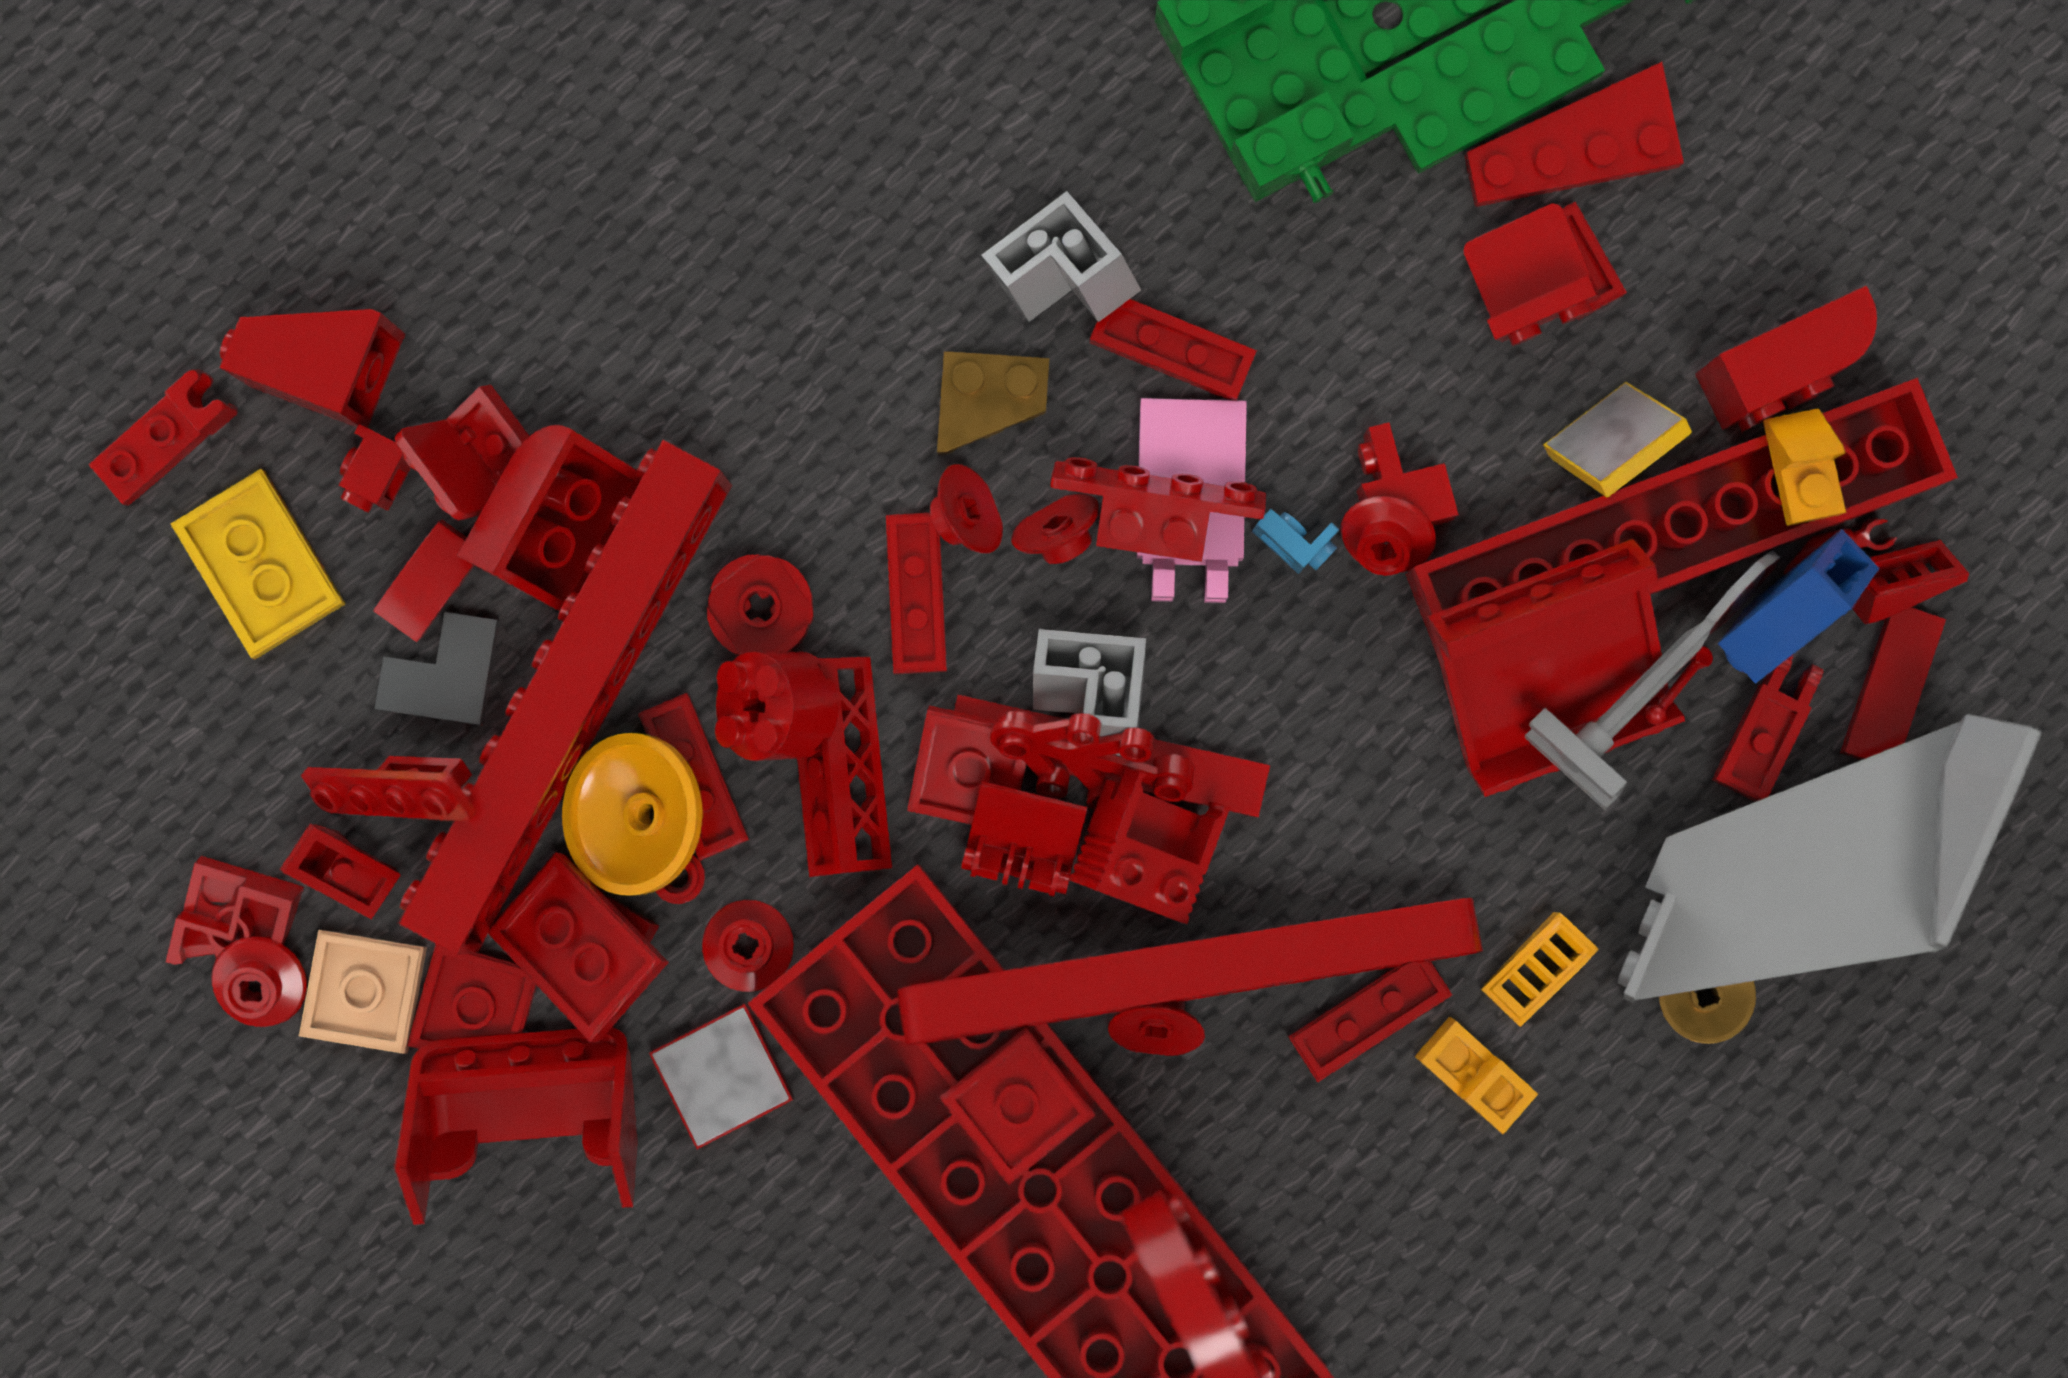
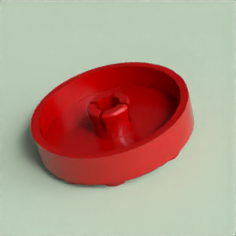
(1186, 1288)

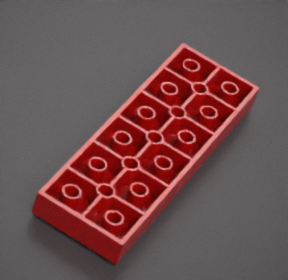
(1053, 1240)

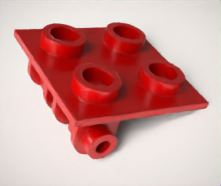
(1023, 838)

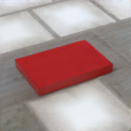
(577, 947)

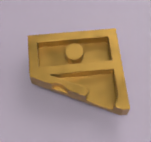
(988, 395)

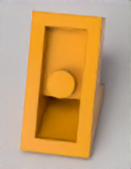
(1804, 465)

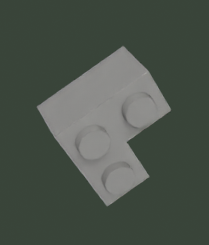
(1061, 253)
(1090, 677)

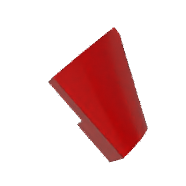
(254, 907)

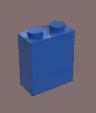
(1798, 606)

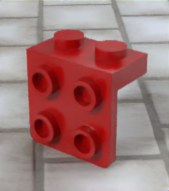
(1531, 274)
(465, 452)

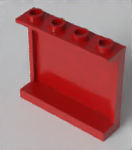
(1550, 643)

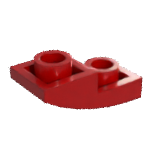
(426, 582)

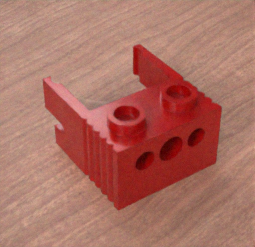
(1148, 848)

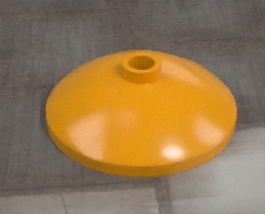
(610, 808)

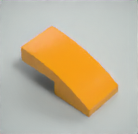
(1476, 1075)

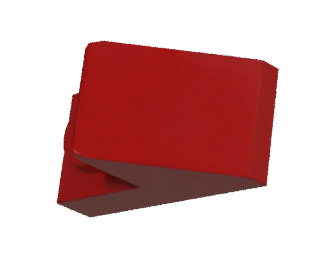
(340, 870)

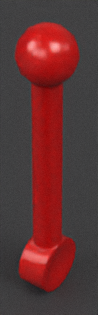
(1656, 713)

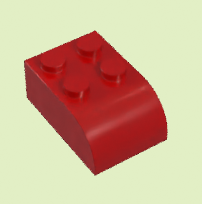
(1789, 362)
(549, 514)

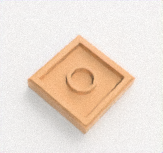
(362, 991)

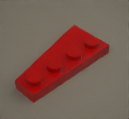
(1592, 141)

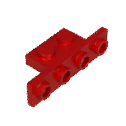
(1155, 511)
(396, 789)

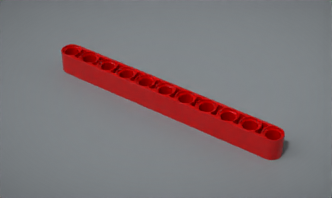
(1187, 971)

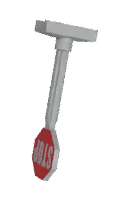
(1580, 754)

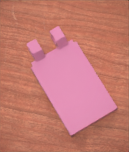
(1202, 441)

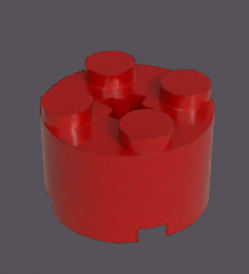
(774, 705)

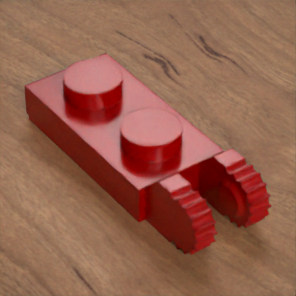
(1767, 733)

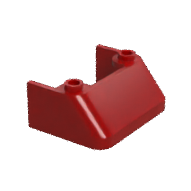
(515, 1091)

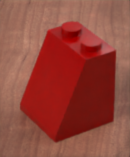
(316, 359)

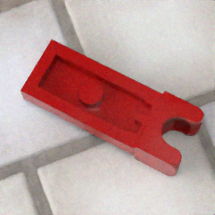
(162, 437)

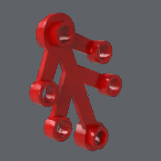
(1086, 754)

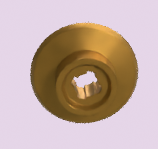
(1714, 1020)

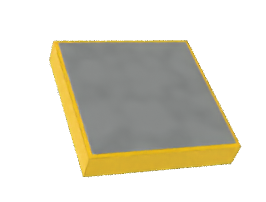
(1617, 439)

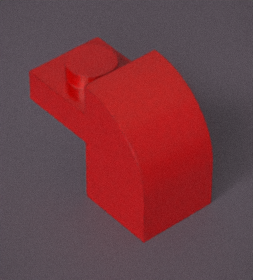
(1424, 488)

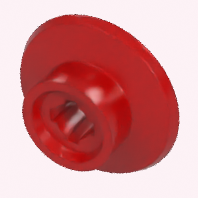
(966, 511)
(1389, 520)
(1059, 529)
(768, 960)
(271, 965)
(1157, 1029)

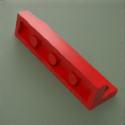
(824, 779)

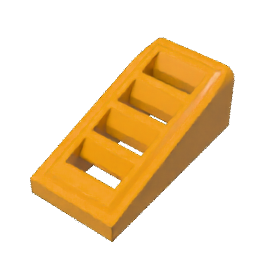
(1557, 924)

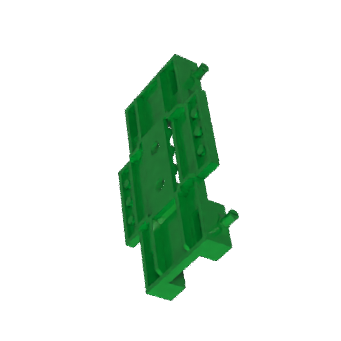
(1294, 90)

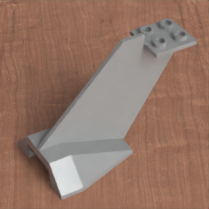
(1832, 868)

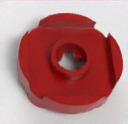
(766, 577)

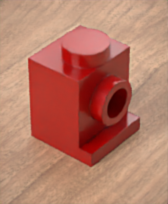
(372, 471)

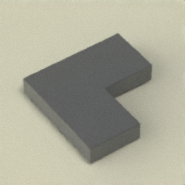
(452, 687)

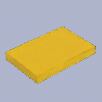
(258, 564)

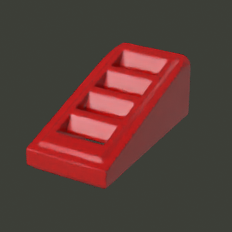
(1885, 600)

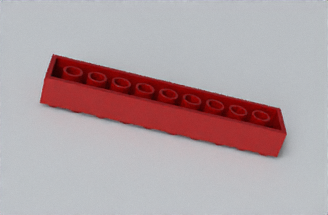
(1707, 509)
(566, 699)

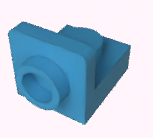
(1286, 539)

